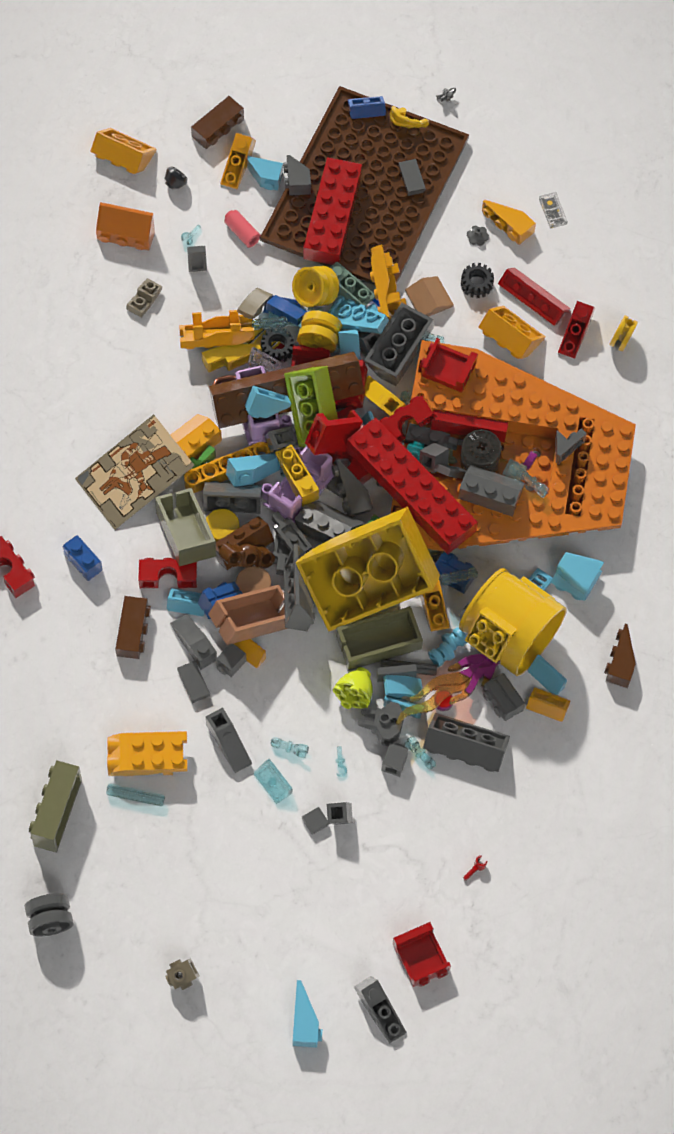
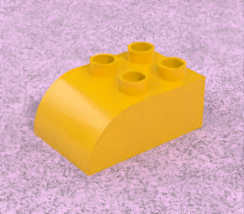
(368, 569)

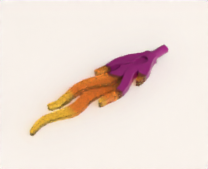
(452, 683)

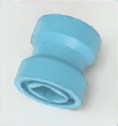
(455, 638)
(441, 654)

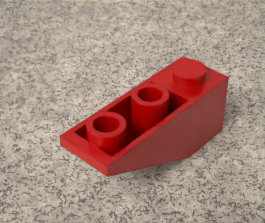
(576, 329)

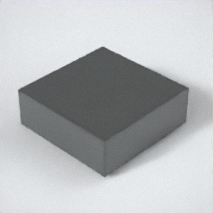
(315, 820)

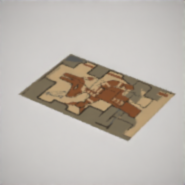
(134, 472)

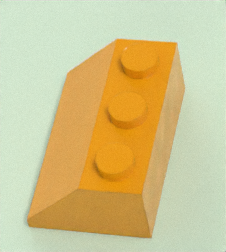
(122, 150)
(511, 332)
(197, 436)

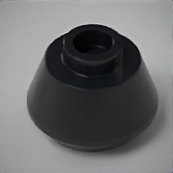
(175, 178)

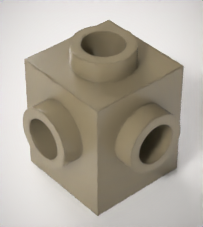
(188, 971)

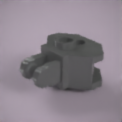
(384, 722)

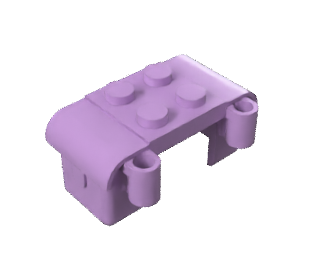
(257, 429)
(281, 497)

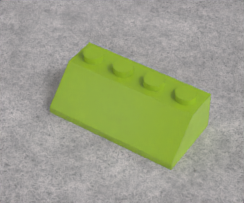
(309, 395)

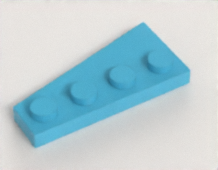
(358, 316)

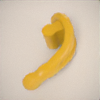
(398, 118)

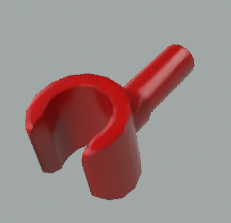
(475, 868)

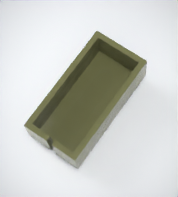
(185, 527)
(379, 638)
(55, 806)

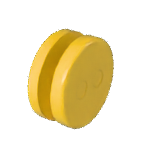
(624, 332)
(222, 523)

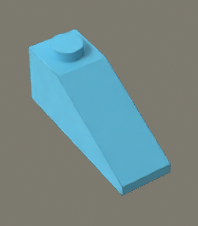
(251, 469)
(306, 1025)

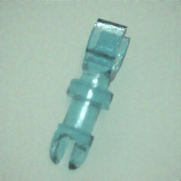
(539, 487)
(414, 746)
(298, 749)

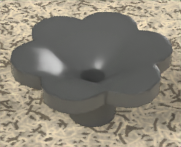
(477, 235)

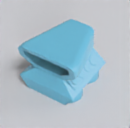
(577, 575)

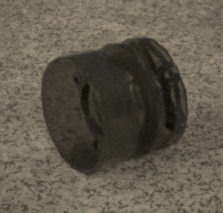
(481, 450)

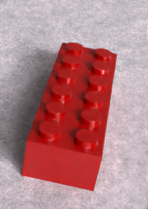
(332, 211)

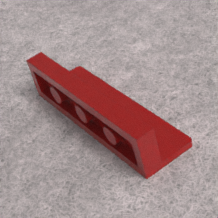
(533, 295)
(465, 424)

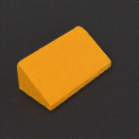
(254, 653)
(548, 704)

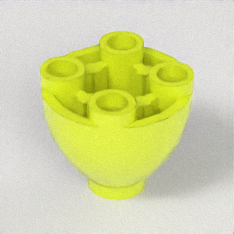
(354, 689)

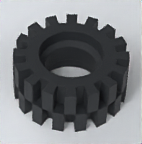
(478, 271)
(280, 336)

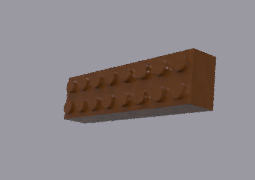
(230, 397)

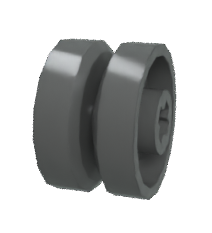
(49, 914)

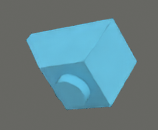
(266, 172)
(265, 402)

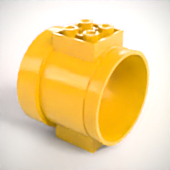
(511, 621)

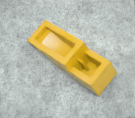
(230, 356)

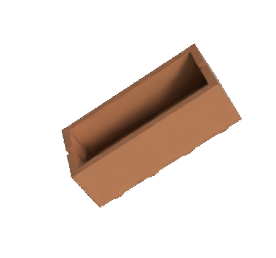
(249, 614)

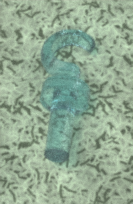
(340, 761)

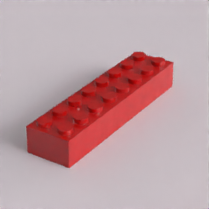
(411, 485)

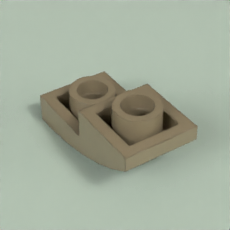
(145, 297)
(253, 303)

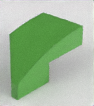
(207, 456)

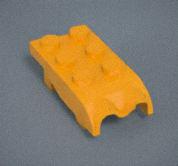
(383, 276)
(216, 331)
(146, 753)

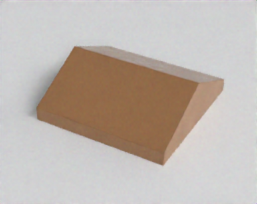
(429, 296)

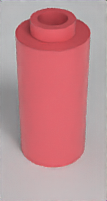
(242, 228)

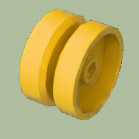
(315, 286)
(319, 330)

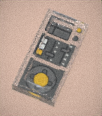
(553, 210)

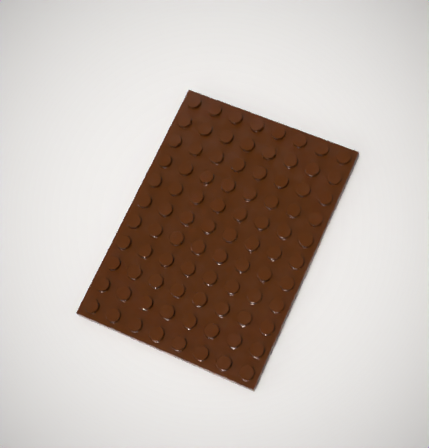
(382, 208)

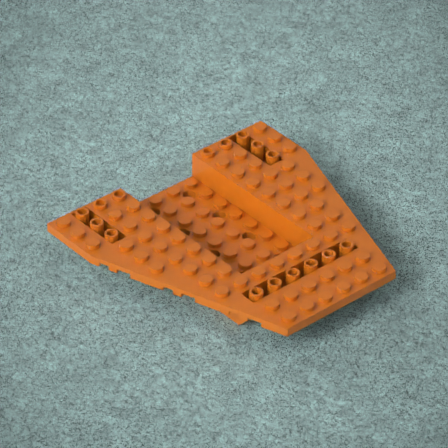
(583, 490)

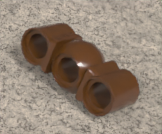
(246, 555)

